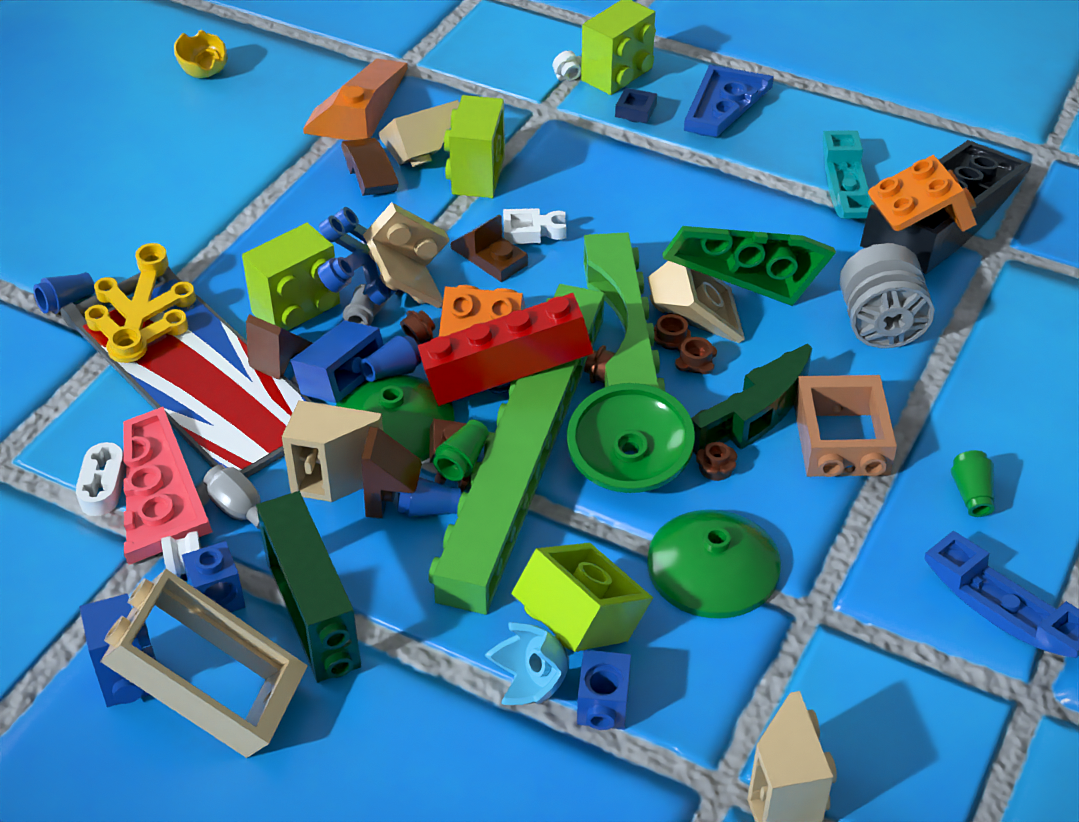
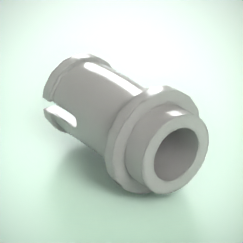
(360, 307)

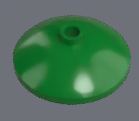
(405, 408)
(634, 420)
(713, 563)

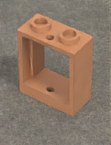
(844, 397)

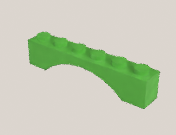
(611, 269)

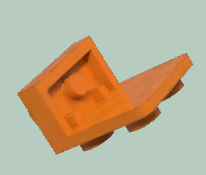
(921, 192)
(470, 305)

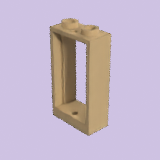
(225, 631)

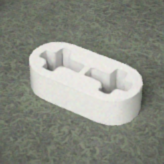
(93, 478)

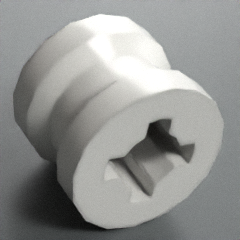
(174, 549)

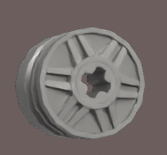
(886, 296)

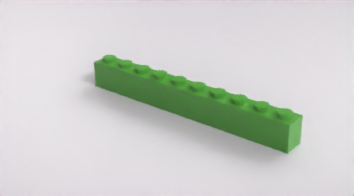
(508, 475)

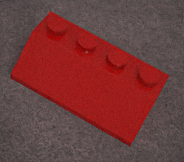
(505, 349)

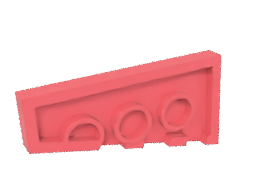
(157, 488)

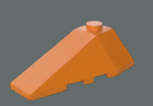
(359, 104)

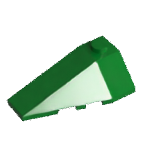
(757, 261)

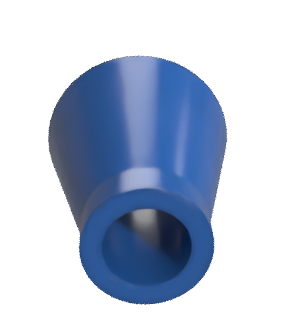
(59, 291)
(392, 359)
(429, 499)

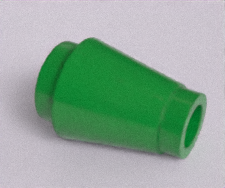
(460, 452)
(975, 481)

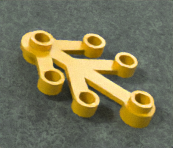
(130, 341)

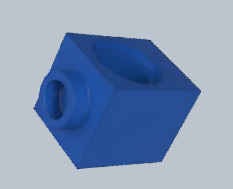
(215, 575)
(603, 674)

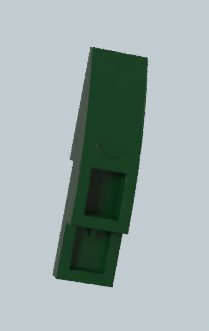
(760, 406)

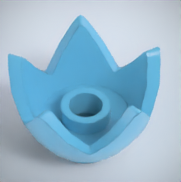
(534, 660)

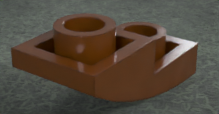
(371, 166)

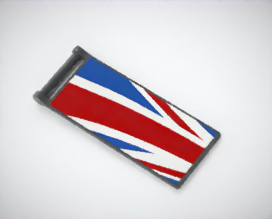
(203, 382)

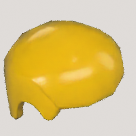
(200, 54)

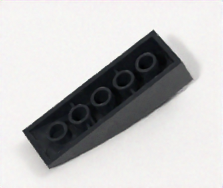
(986, 175)

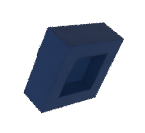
(636, 105)

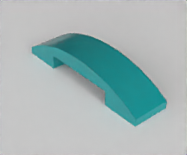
(846, 174)

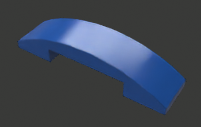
(1001, 601)

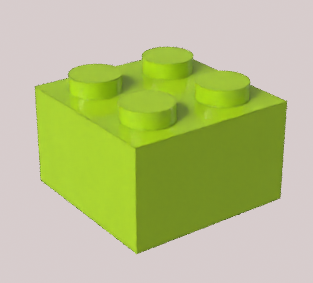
(617, 46)
(475, 146)
(286, 280)
(581, 596)

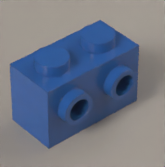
(332, 363)
(97, 621)

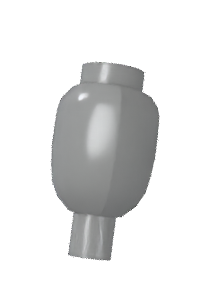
(233, 493)

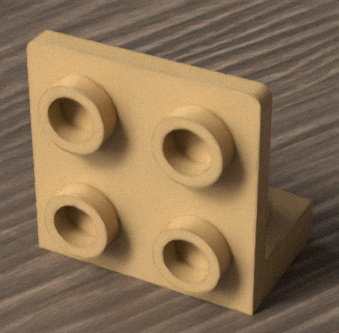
(402, 250)

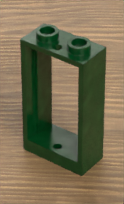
(309, 586)

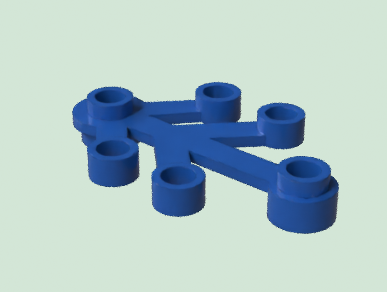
(337, 272)

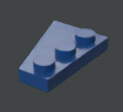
(724, 98)

